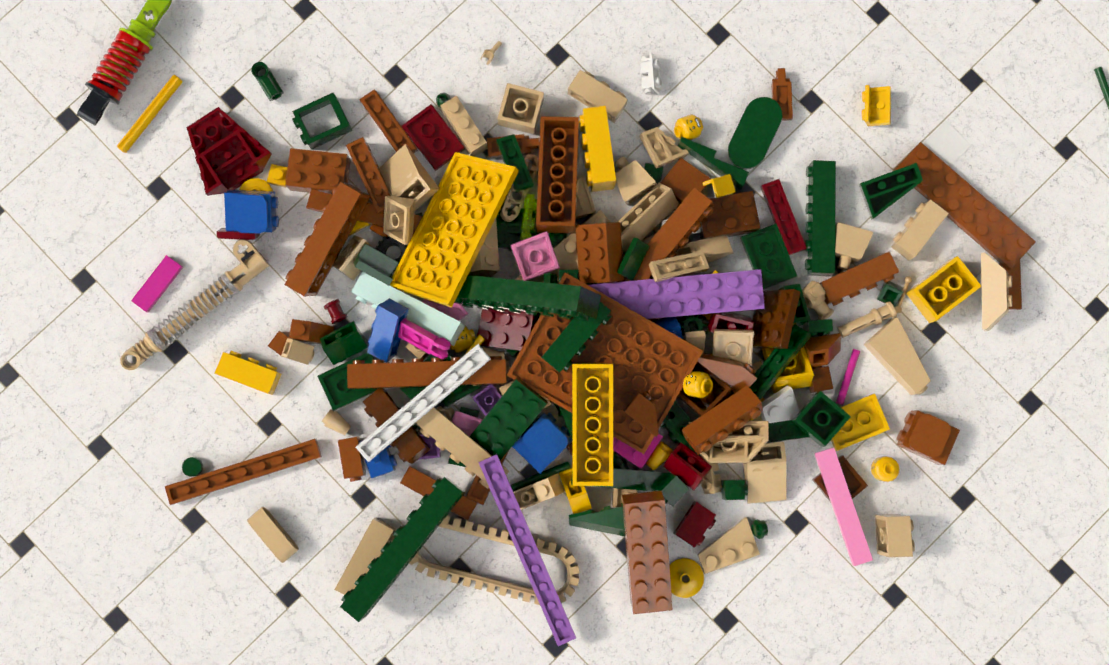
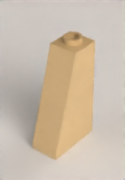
(897, 355)

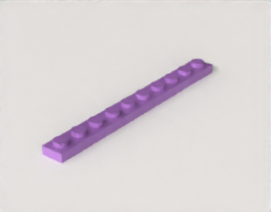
(527, 550)

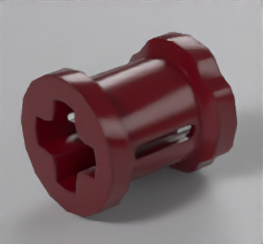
(335, 311)

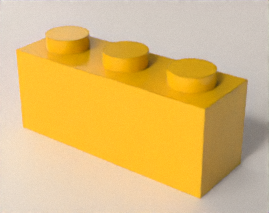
(248, 372)

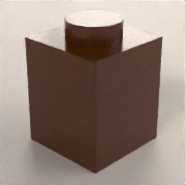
(821, 379)

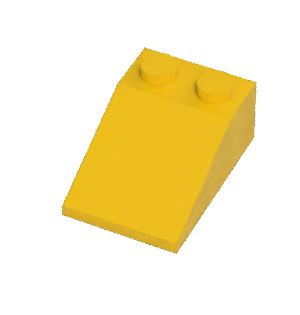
(796, 374)

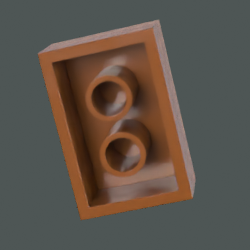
(316, 170)
(599, 252)

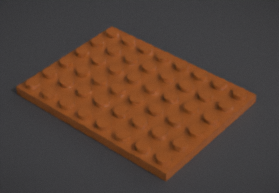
(642, 359)

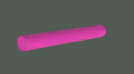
(847, 377)

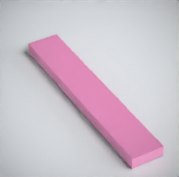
(843, 506)

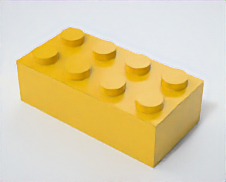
(598, 149)

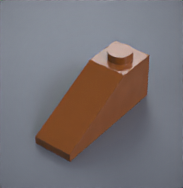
(729, 371)

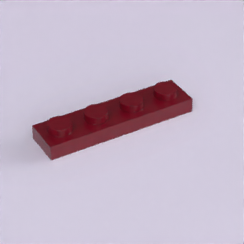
(783, 216)

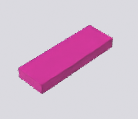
(157, 284)

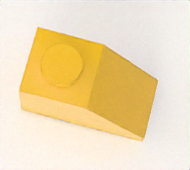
(576, 495)

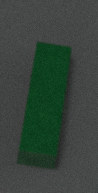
(706, 157)

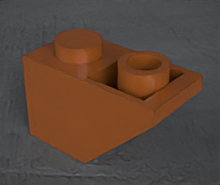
(823, 349)

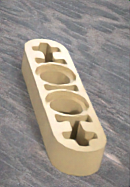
(509, 199)

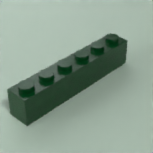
(821, 218)

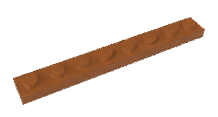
(243, 471)

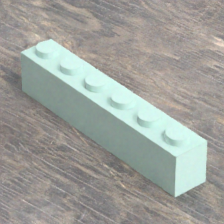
(376, 292)

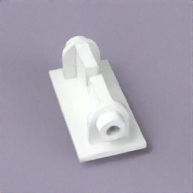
(652, 81)

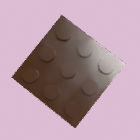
(775, 322)

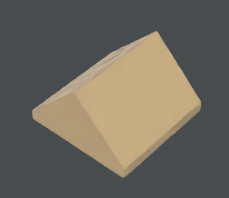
(399, 218)
(345, 260)

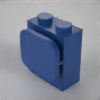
(251, 211)
(542, 442)

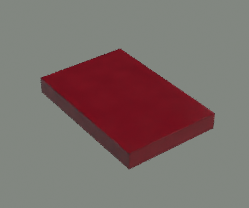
(433, 137)

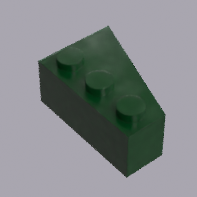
(888, 188)

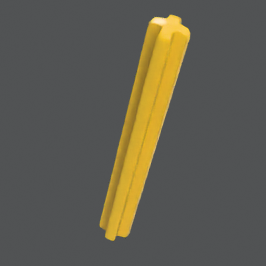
(149, 113)

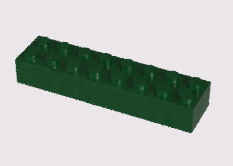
(530, 297)
(402, 549)

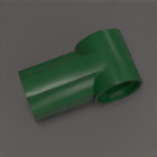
(267, 81)

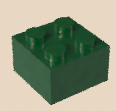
(821, 418)

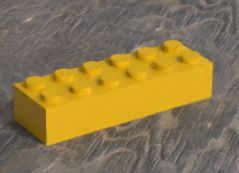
(592, 424)

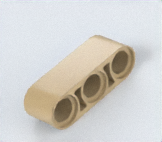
(272, 534)

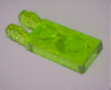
(527, 221)

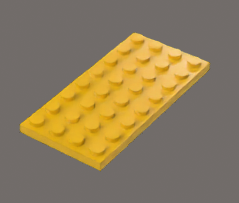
(453, 228)

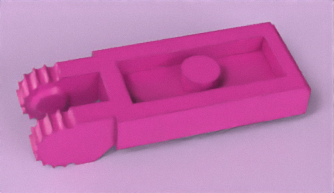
(423, 339)

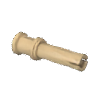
(875, 316)

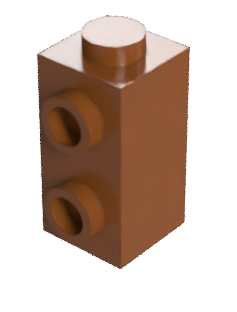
(351, 459)

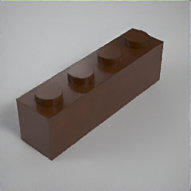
(410, 443)

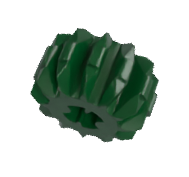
(692, 319)

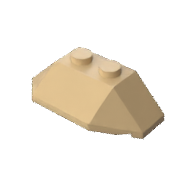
(994, 292)
(740, 444)

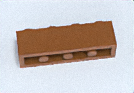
(859, 277)
(722, 420)

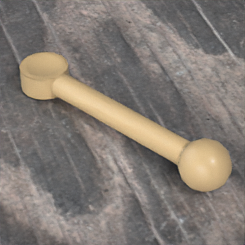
(908, 279)

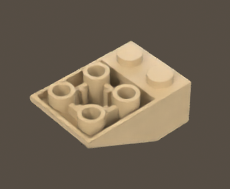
(407, 177)
(767, 474)

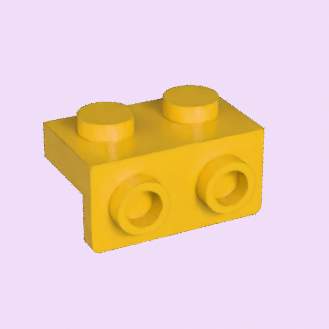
(877, 105)

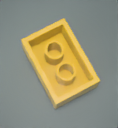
(943, 289)

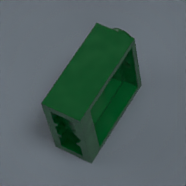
(328, 135)

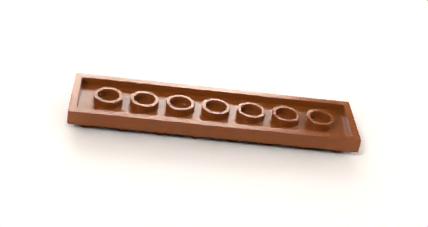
(969, 208)

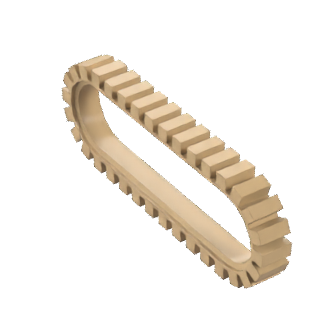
(480, 580)

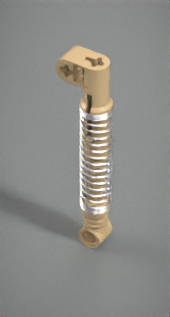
(198, 307)

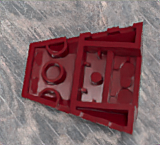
(225, 152)

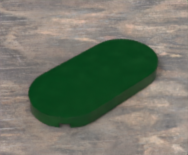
(755, 133)

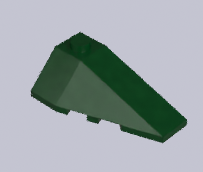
(607, 520)

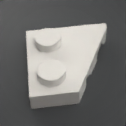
(780, 406)

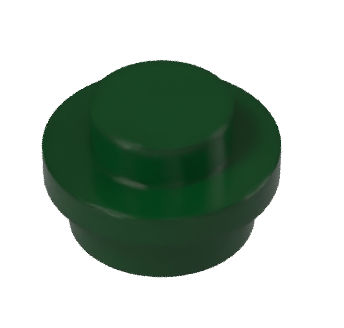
(759, 528)

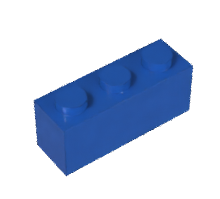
(384, 337)

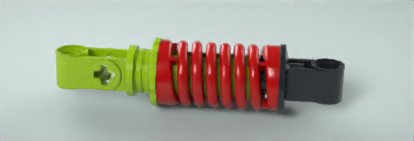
(126, 50)

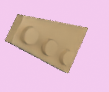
(730, 548)

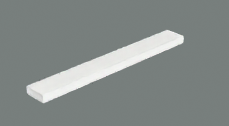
(423, 403)

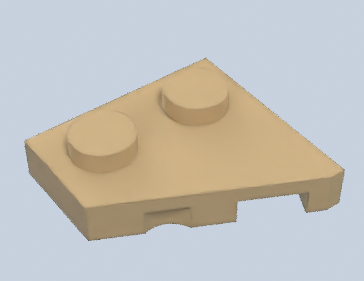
(661, 148)

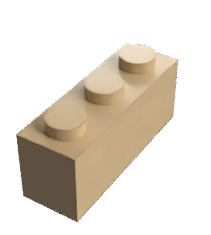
(596, 94)
(464, 126)
(919, 229)

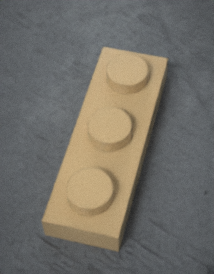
(679, 266)

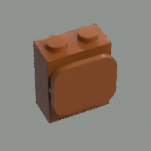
(927, 437)

